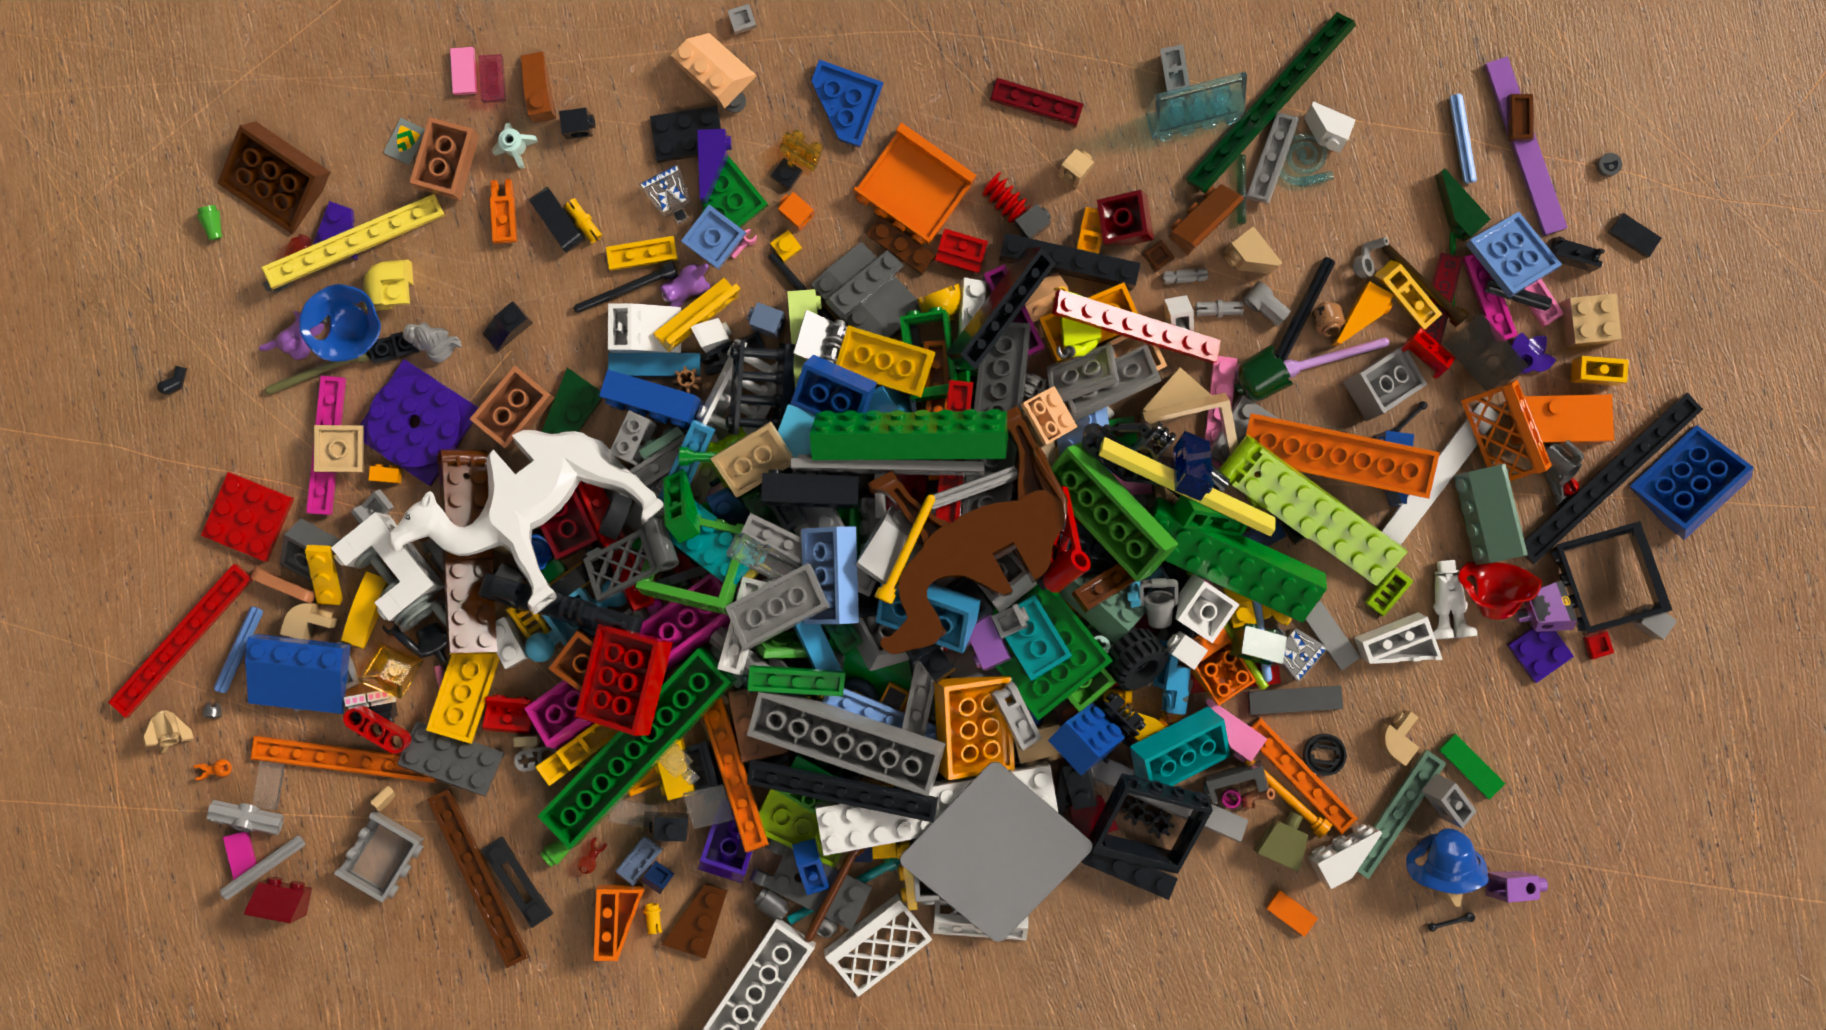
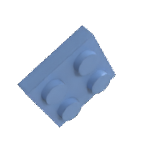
(713, 237)

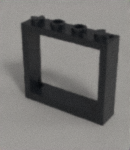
(1647, 565)
(1144, 853)

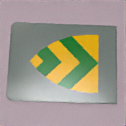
(404, 141)

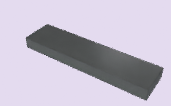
(1295, 699)

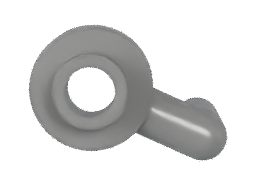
(1363, 265)

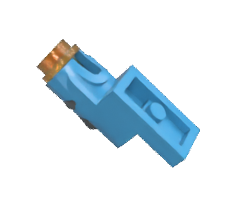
(1177, 688)

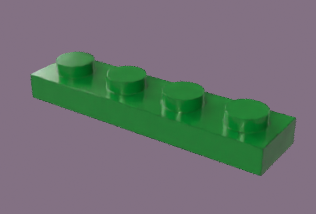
(795, 680)

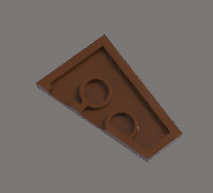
(698, 923)

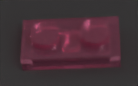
(492, 78)

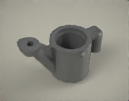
(1565, 465)

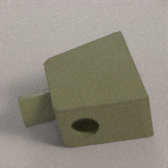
(1284, 842)

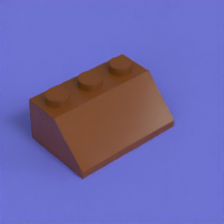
(1204, 217)

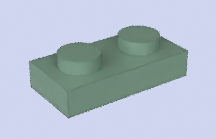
(653, 446)

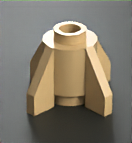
(166, 729)

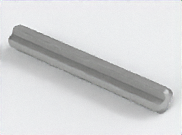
(975, 486)
(262, 867)

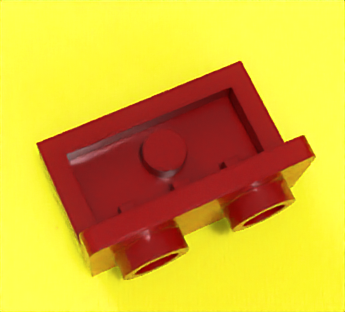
(507, 714)

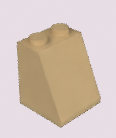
(1176, 390)

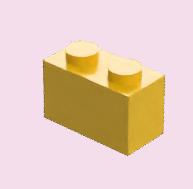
(1599, 370)

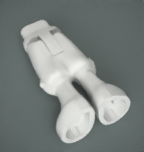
(1450, 596)

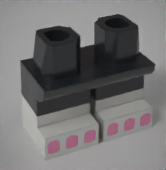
(376, 701)

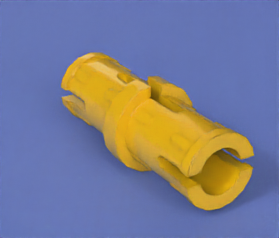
(583, 221)

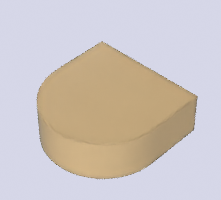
(383, 798)

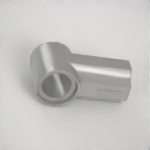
(1261, 300)

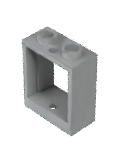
(632, 432)

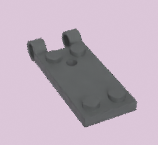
(846, 903)

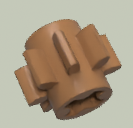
(687, 374)

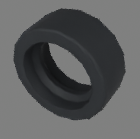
(615, 516)

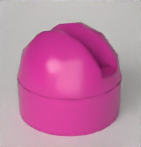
(1228, 801)

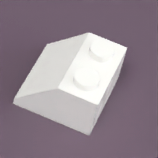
(1204, 608)

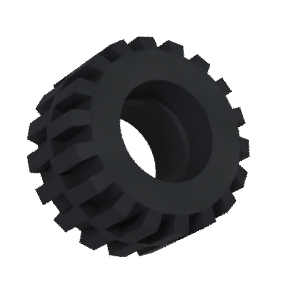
(1136, 659)

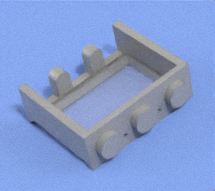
(380, 857)

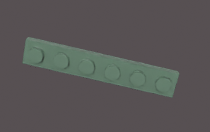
(1401, 808)

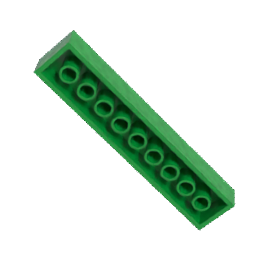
(630, 757)

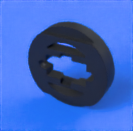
(1337, 763)

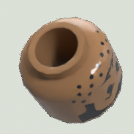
(1328, 318)

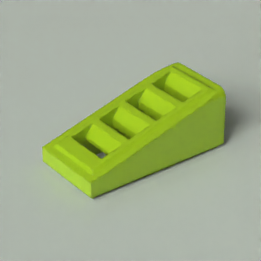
(1401, 588)

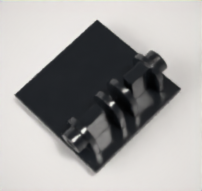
(1111, 711)

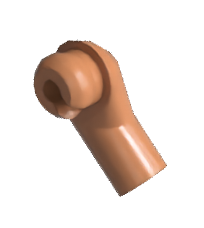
(1249, 798)

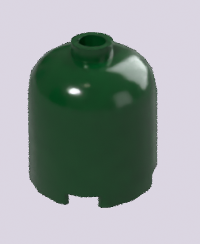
(1261, 375)

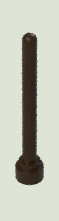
(1456, 314)

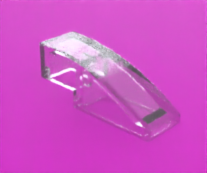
(760, 557)

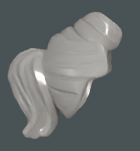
(432, 340)

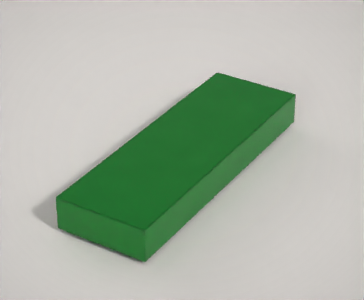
(1471, 766)

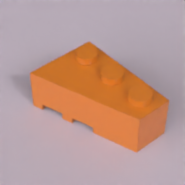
(613, 917)

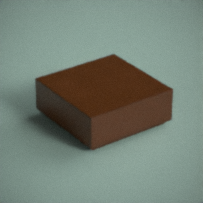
(1158, 256)

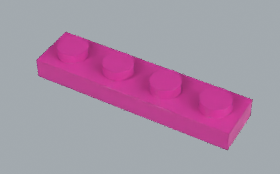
(1491, 305)

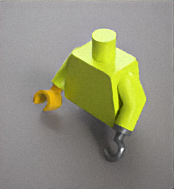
(1076, 337)

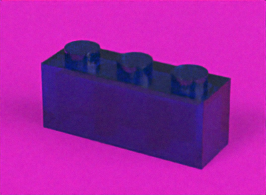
(1192, 466)

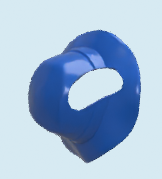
(351, 328)
(1450, 863)

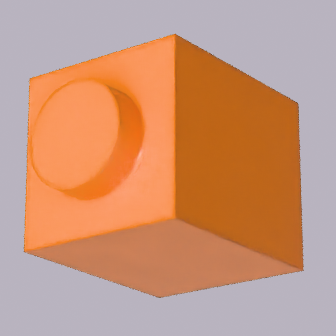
(795, 210)

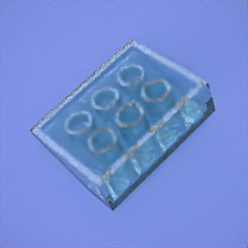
(1197, 107)

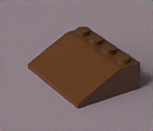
(272, 176)

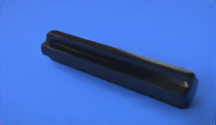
(1524, 296)

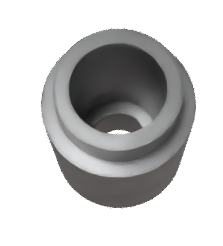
(771, 904)

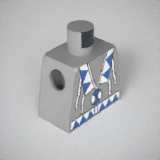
(1300, 652)

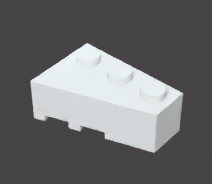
(1399, 641)

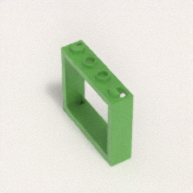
(691, 598)

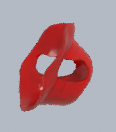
(1499, 588)

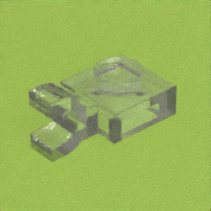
(678, 763)

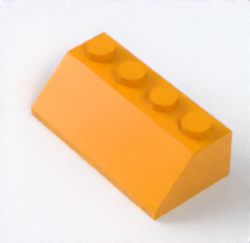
(1116, 296)

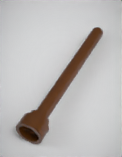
(831, 893)

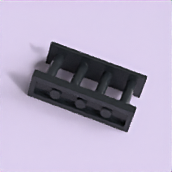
(782, 379)

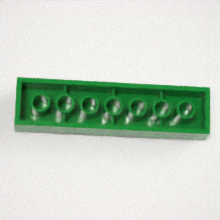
(909, 435)
(1243, 566)

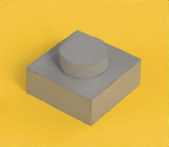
(742, 19)

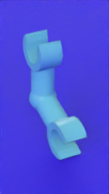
(1134, 594)

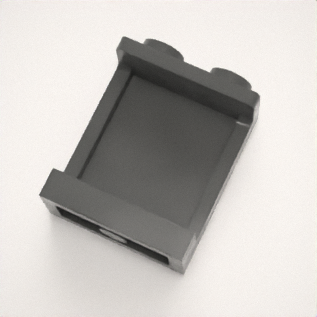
(1233, 776)

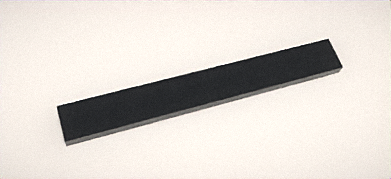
(842, 790)

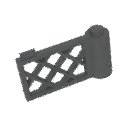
(658, 550)

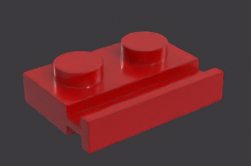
(961, 251)

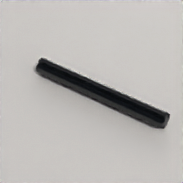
(1305, 308)

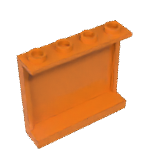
(915, 185)

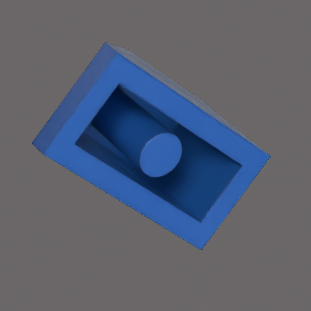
(810, 866)

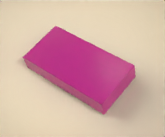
(239, 853)

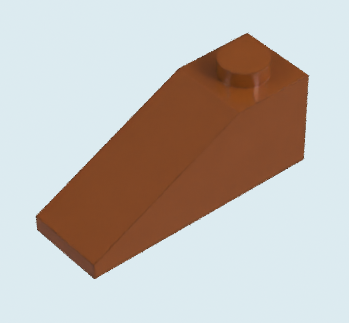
(537, 87)

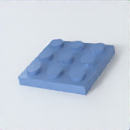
(1513, 254)

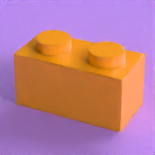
(383, 474)

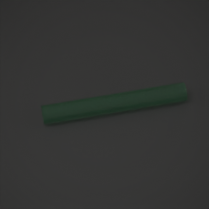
(1241, 188)

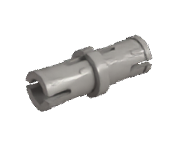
(1219, 308)

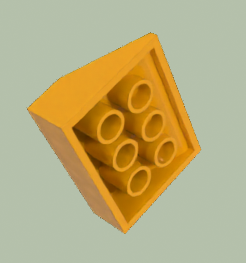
(971, 726)

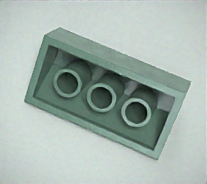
(1490, 514)

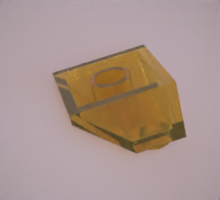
(390, 670)

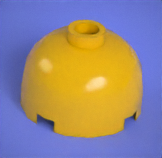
(945, 298)

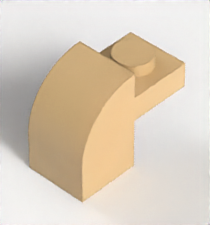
(301, 620)
(1394, 740)

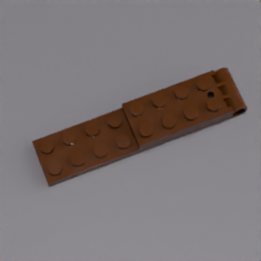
(468, 616)

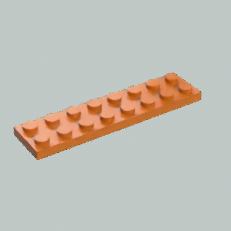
(1347, 455)

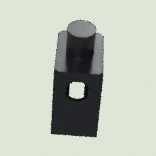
(666, 826)

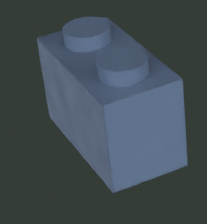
(766, 320)

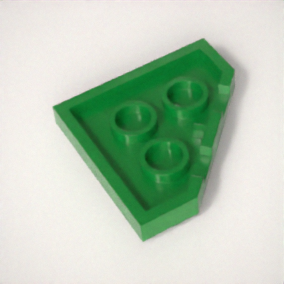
(736, 196)

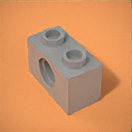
(1449, 801)

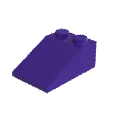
(725, 852)

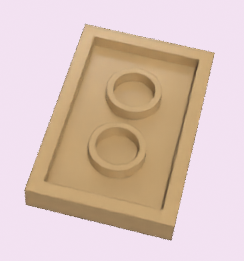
(750, 457)

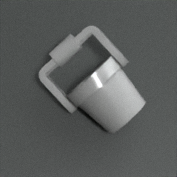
(1159, 603)

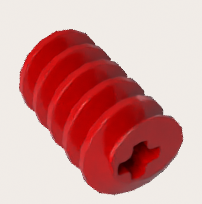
(1004, 198)

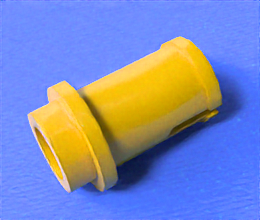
(1126, 695)
(653, 921)

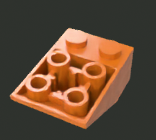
(1219, 672)

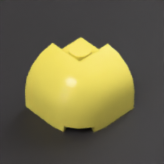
(388, 284)

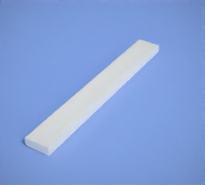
(1449, 462)

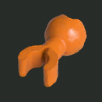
(219, 769)

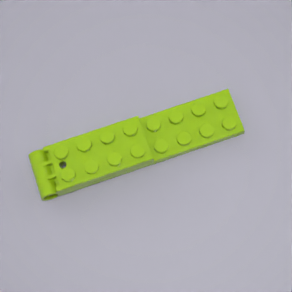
(1311, 510)

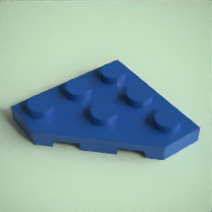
(847, 100)

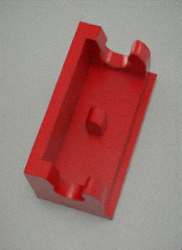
(1429, 352)

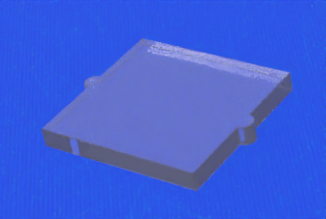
(708, 806)

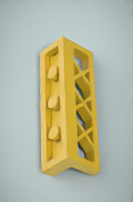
(699, 311)

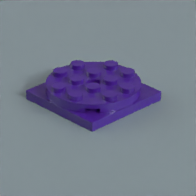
(442, 415)

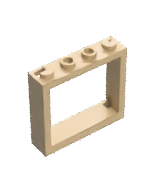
(1194, 406)

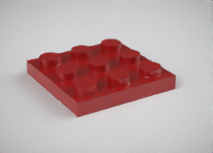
(247, 516)

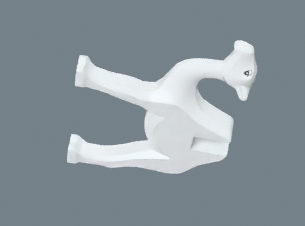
(526, 501)

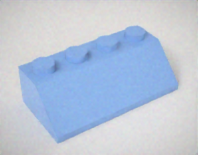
(833, 559)

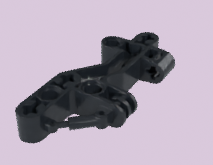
(1095, 433)
(563, 608)

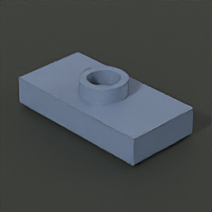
(638, 860)

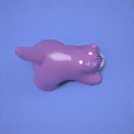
(687, 284)
(291, 341)

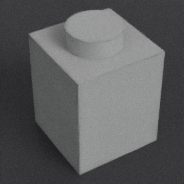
(1656, 626)

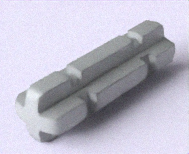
(1185, 276)

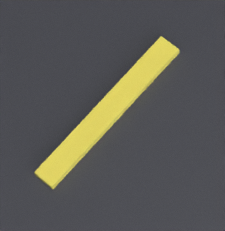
(353, 241)
(1165, 476)

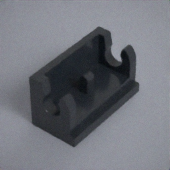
(1576, 254)
(703, 765)

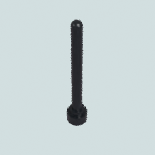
(666, 271)

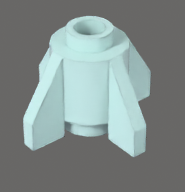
(513, 144)

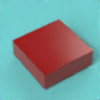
(1598, 645)

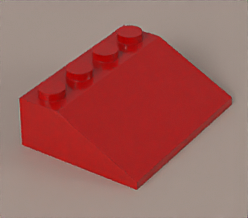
(623, 680)

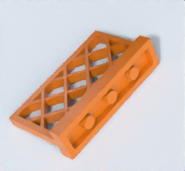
(1522, 421)

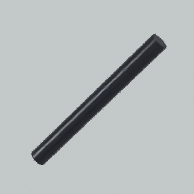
(794, 281)

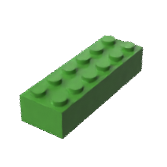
(1112, 513)

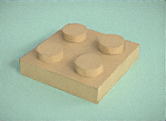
(338, 448)

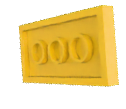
(886, 360)
(463, 695)

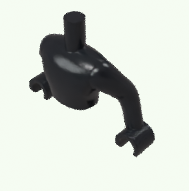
(431, 640)

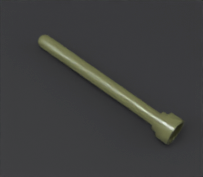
(311, 373)

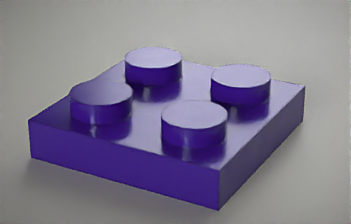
(1539, 653)

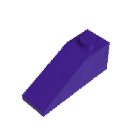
(712, 157)

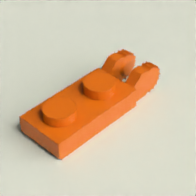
(503, 214)

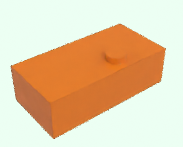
(1571, 418)

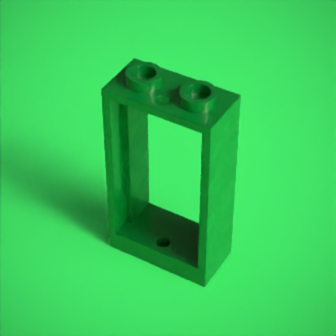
(935, 314)

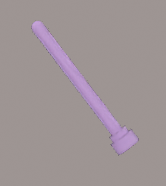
(1294, 367)

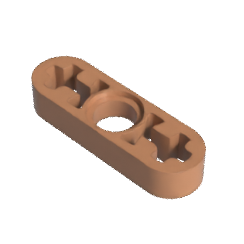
(283, 584)

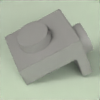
(376, 502)
(1011, 620)

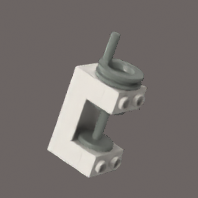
(412, 594)

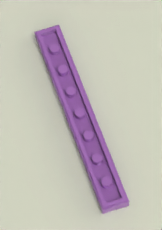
(1527, 153)

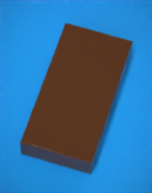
(1520, 117)

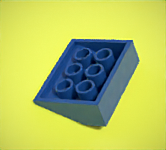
(1692, 481)
(297, 673)

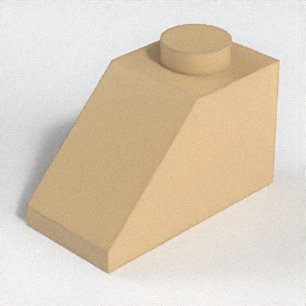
(1076, 168)

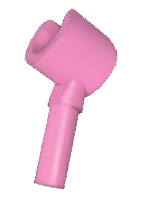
(744, 243)

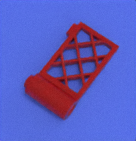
(1070, 563)

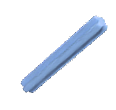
(1462, 138)

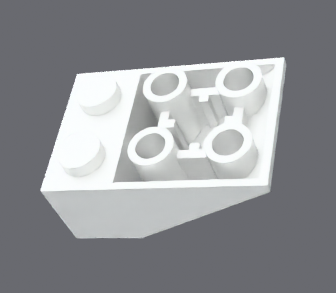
(633, 327)
(1344, 857)

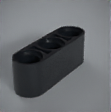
(556, 219)

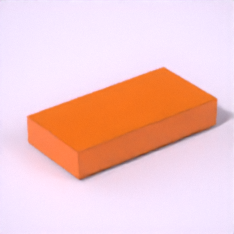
(1291, 912)

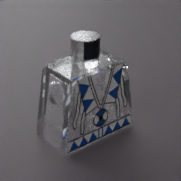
(668, 193)

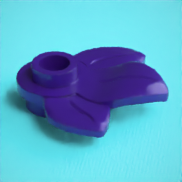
(1533, 352)

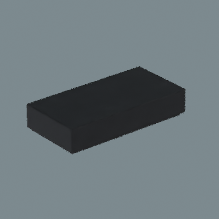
(1635, 235)

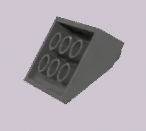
(882, 309)

